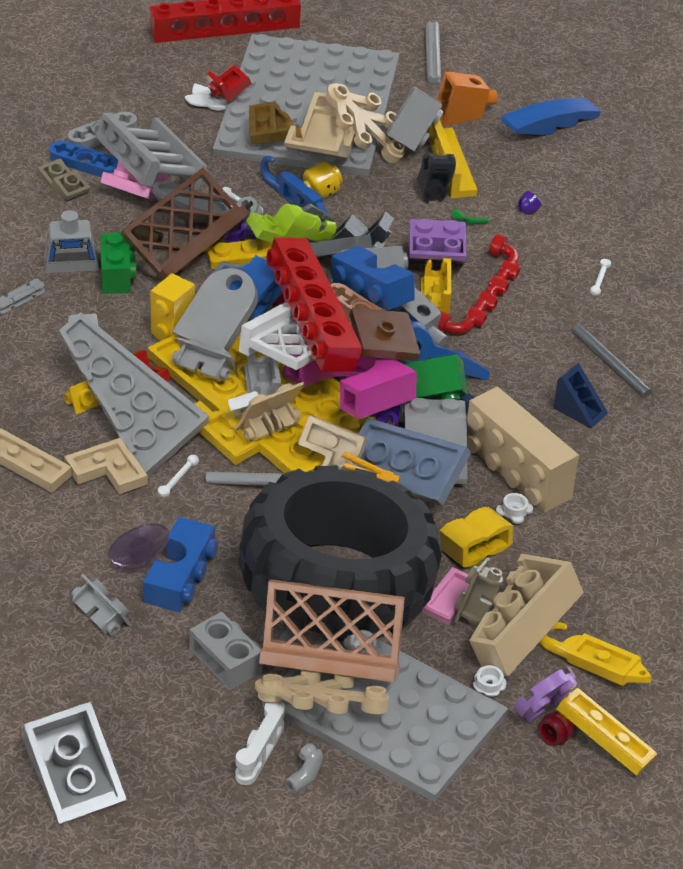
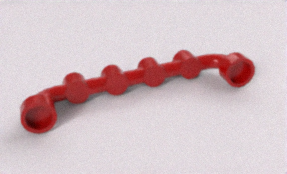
(487, 299)

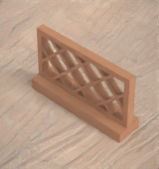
(329, 659)

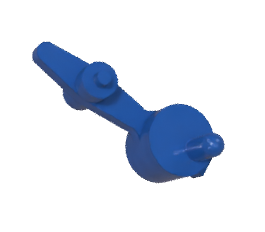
(429, 349)

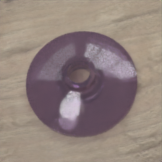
(139, 545)

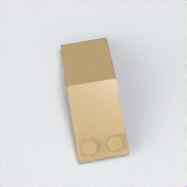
(320, 130)

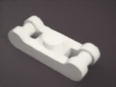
(260, 744)

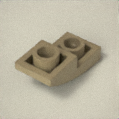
(62, 180)

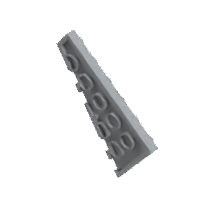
(136, 400)

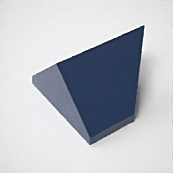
(578, 398)

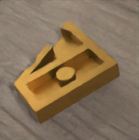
(269, 123)

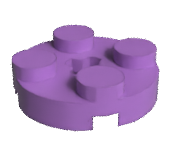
(549, 690)

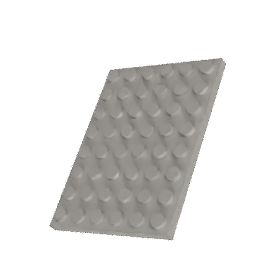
(290, 74)

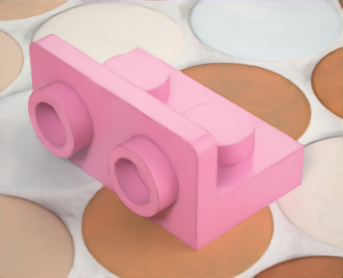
(126, 181)

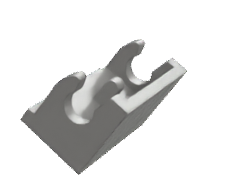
(262, 375)

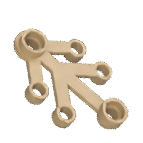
(342, 99)
(326, 693)

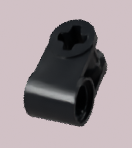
(435, 176)

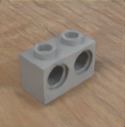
(225, 650)

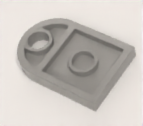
(217, 312)

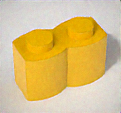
(476, 536)

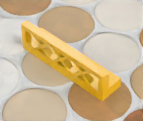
(444, 142)

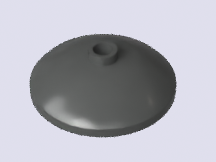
(161, 189)

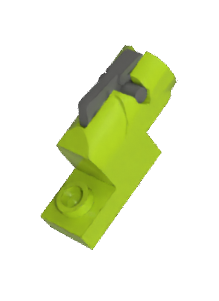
(294, 222)

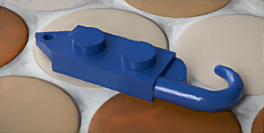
(290, 186)

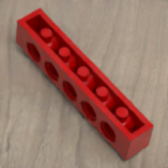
(213, 24)
(314, 304)

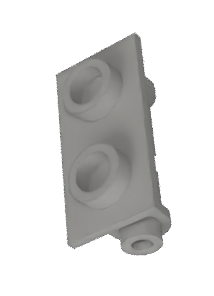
(215, 361)
(110, 613)

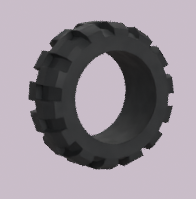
(348, 512)

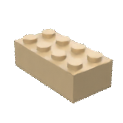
(521, 449)

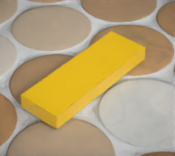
(606, 731)

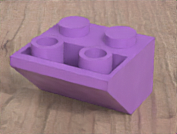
(436, 241)

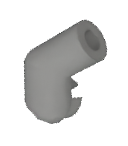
(309, 771)

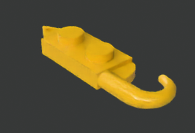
(598, 657)

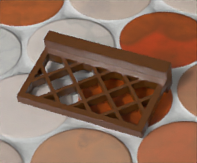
(195, 247)

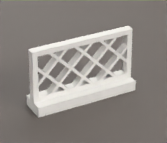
(275, 328)

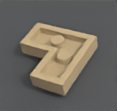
(331, 441)
(111, 460)

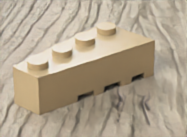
(525, 611)

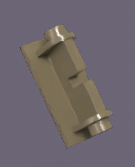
(482, 582)

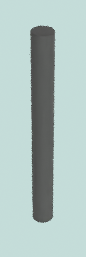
(612, 361)

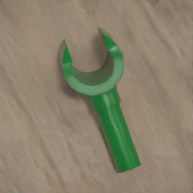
(460, 217)

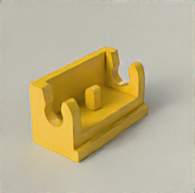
(437, 285)

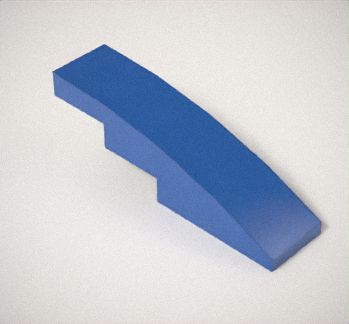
(547, 115)

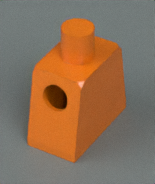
(464, 98)

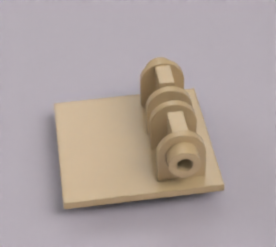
(270, 413)

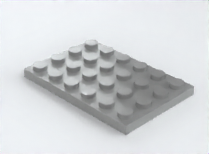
(422, 738)

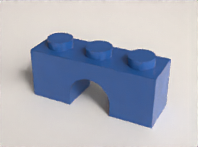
(381, 286)
(174, 583)

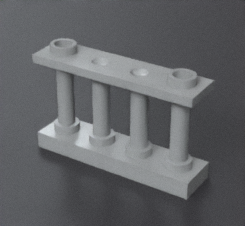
(139, 154)

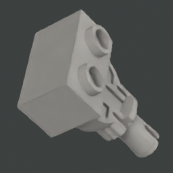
(415, 118)

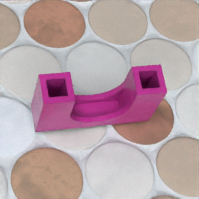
(371, 389)

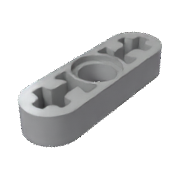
(86, 134)

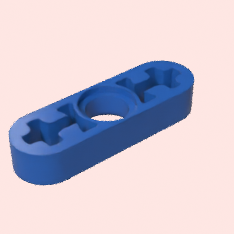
(72, 154)

